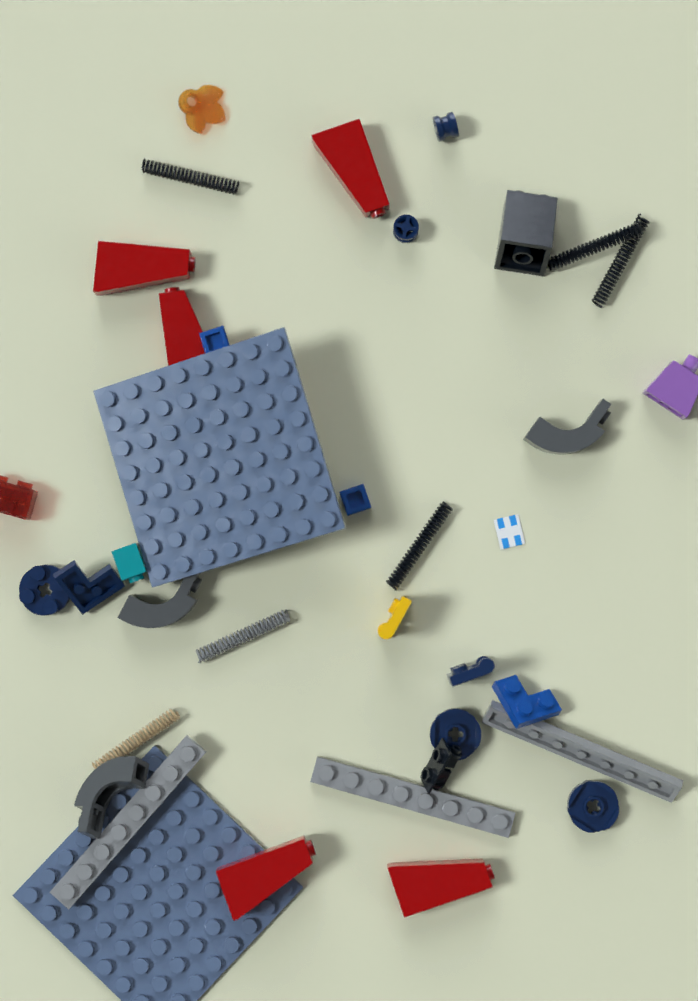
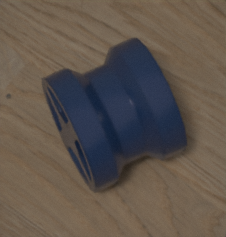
(445, 126)
(406, 223)

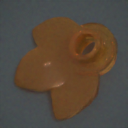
(206, 107)

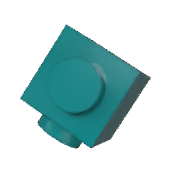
(130, 563)

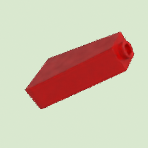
(351, 161)
(135, 266)
(179, 326)
(261, 874)
(435, 883)

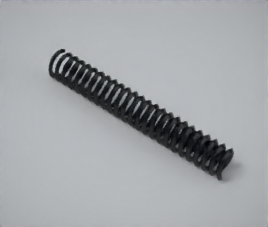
(229, 189)
(644, 224)
(566, 257)
(417, 545)

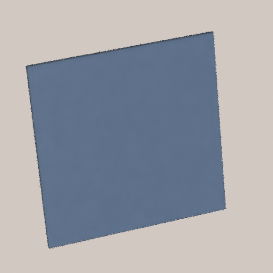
(219, 458)
(157, 911)

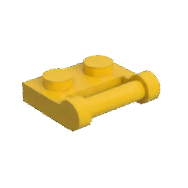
(397, 609)

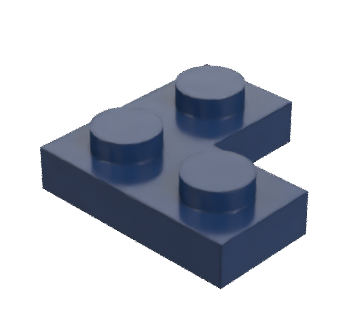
(86, 591)

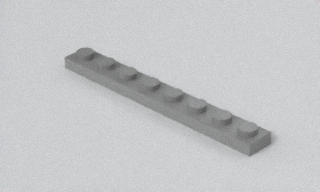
(587, 754)
(412, 797)
(128, 822)

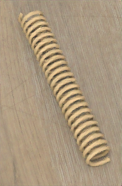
(162, 726)

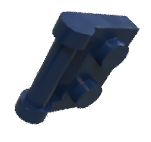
(462, 673)

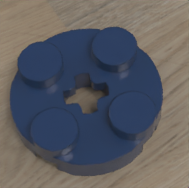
(30, 591)
(465, 722)
(578, 808)

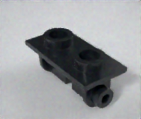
(435, 774)

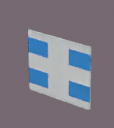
(509, 531)

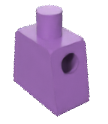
(676, 387)

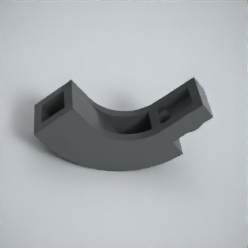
(558, 441)
(148, 615)
(102, 786)

